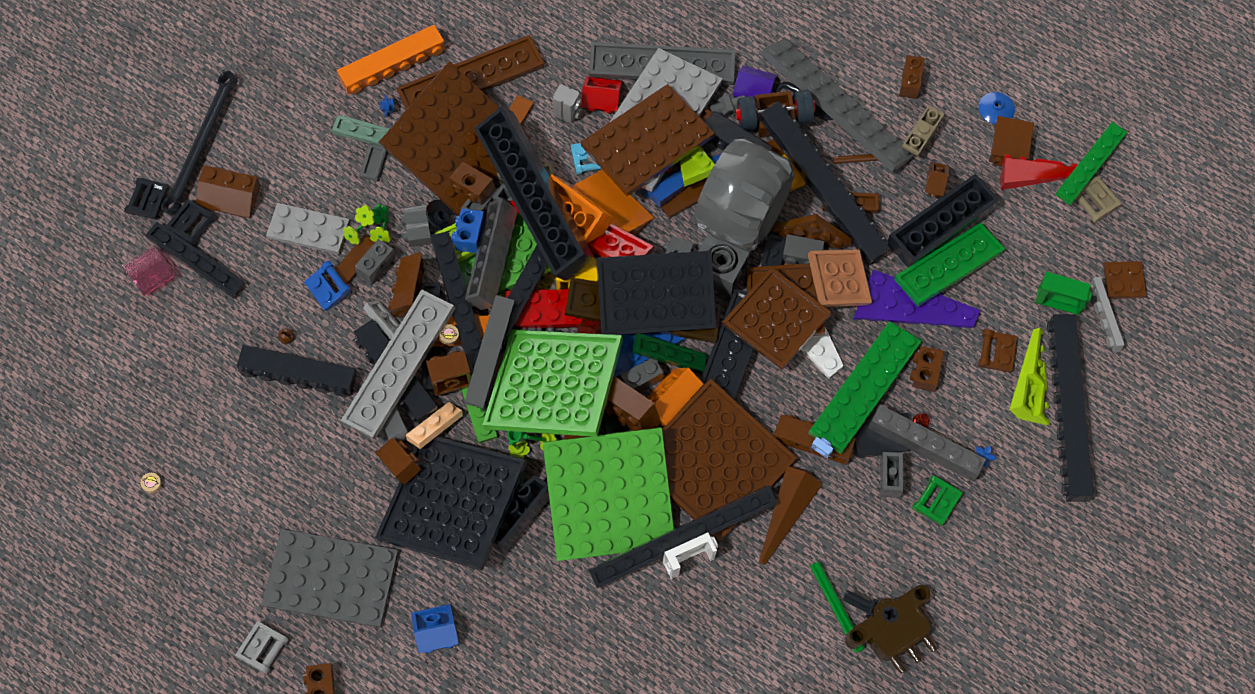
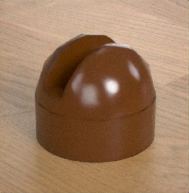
(285, 339)

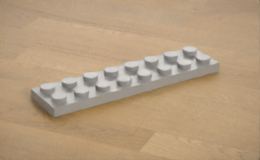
(398, 364)

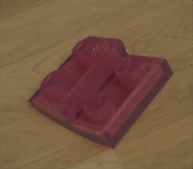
(149, 271)

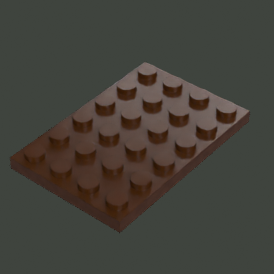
(647, 139)

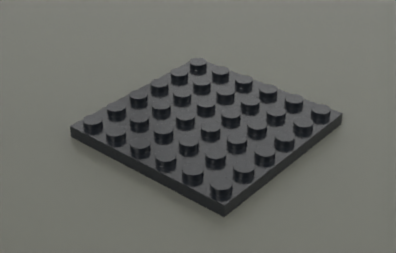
(452, 502)

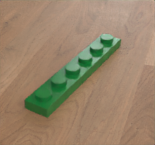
(1090, 163)

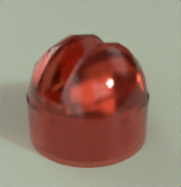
(921, 419)

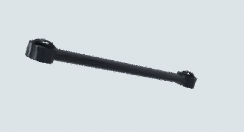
(199, 143)

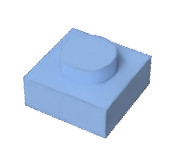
(822, 446)

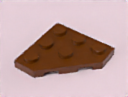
(813, 228)

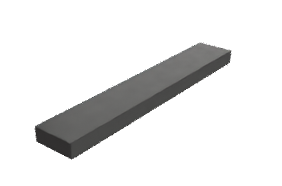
(489, 352)

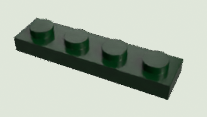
(669, 353)

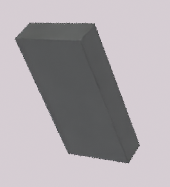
(373, 162)

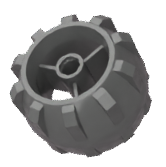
(744, 194)

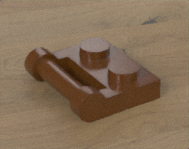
(1003, 353)

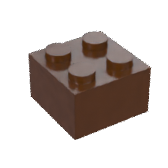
(449, 372)

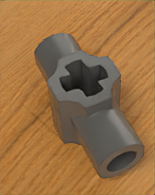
(726, 105)

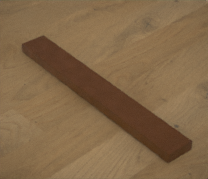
(690, 195)

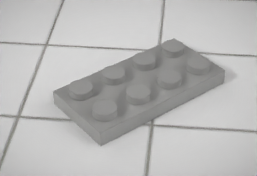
(307, 228)

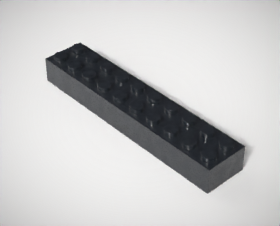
(534, 194)

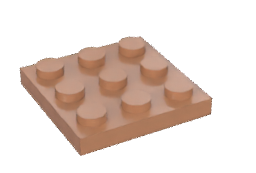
(839, 278)

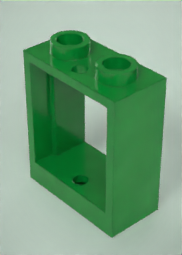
(1063, 293)

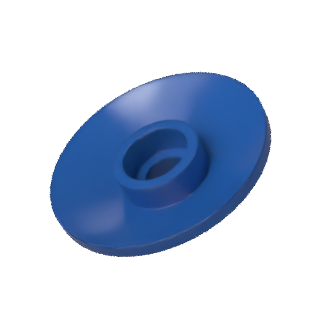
(990, 112)

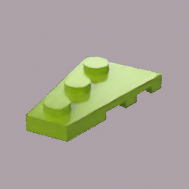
(695, 166)

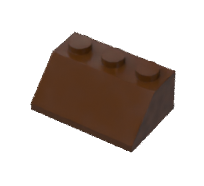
(227, 191)
(408, 284)

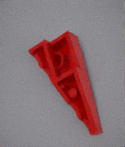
(1030, 172)

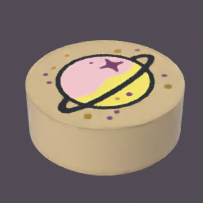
(449, 334)
(151, 483)

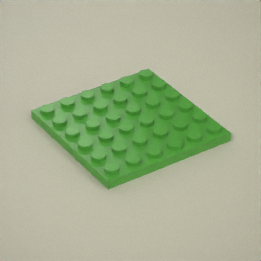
(553, 383)
(607, 492)

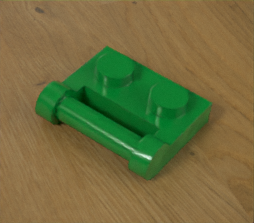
(942, 504)

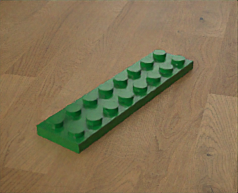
(865, 387)

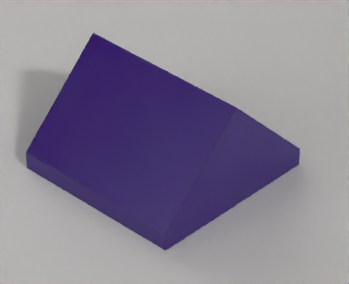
(753, 82)

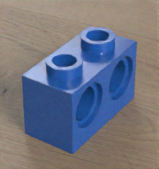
(465, 230)

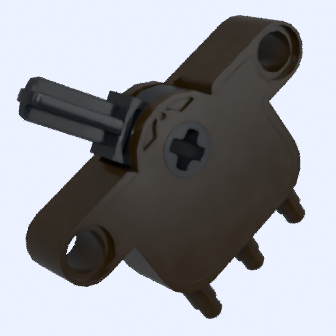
(898, 634)

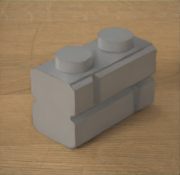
(566, 104)

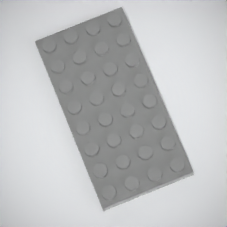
(687, 80)

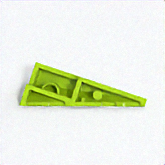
(1032, 383)

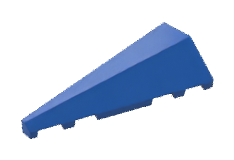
(669, 186)

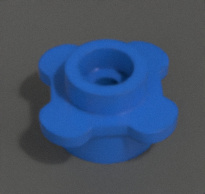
(387, 105)

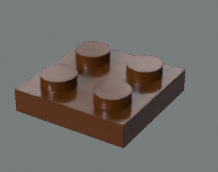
(1124, 280)

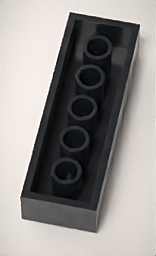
(943, 220)

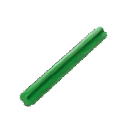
(834, 601)

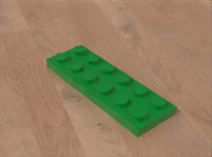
(949, 264)

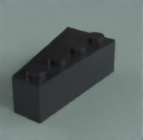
(524, 507)

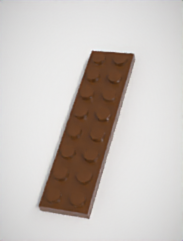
(486, 68)

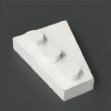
(823, 354)

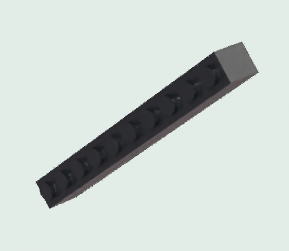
(823, 182)
(1071, 408)

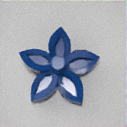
(986, 454)

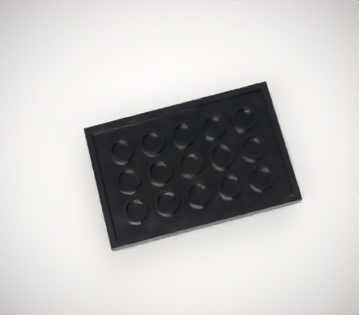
(656, 292)

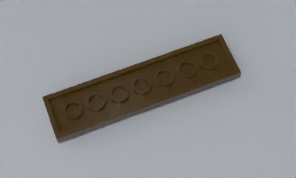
(584, 304)

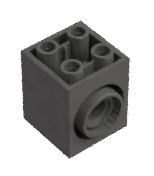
(727, 262)

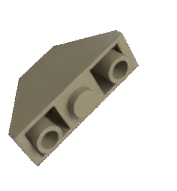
(923, 131)

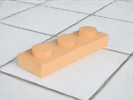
(434, 425)

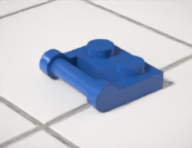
(322, 288)

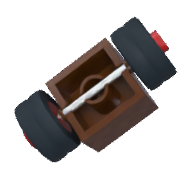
(749, 109)

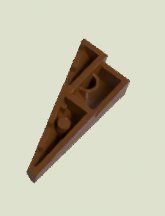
(794, 496)

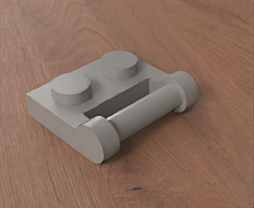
(255, 645)

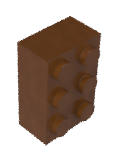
(630, 407)

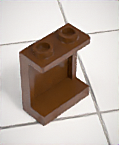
(1011, 138)

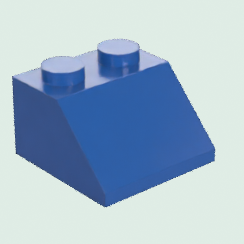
(434, 628)

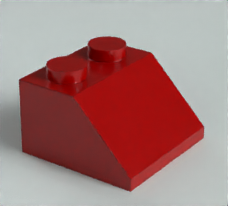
(601, 94)

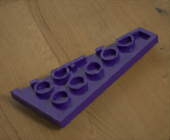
(894, 305)

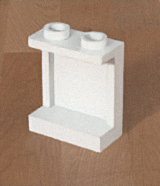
(687, 550)

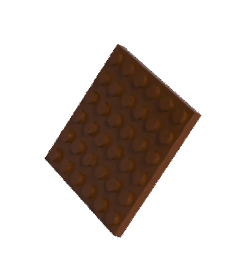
(440, 134)
(718, 454)

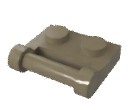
(1101, 196)

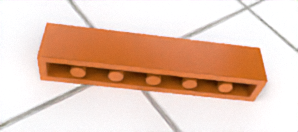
(391, 60)

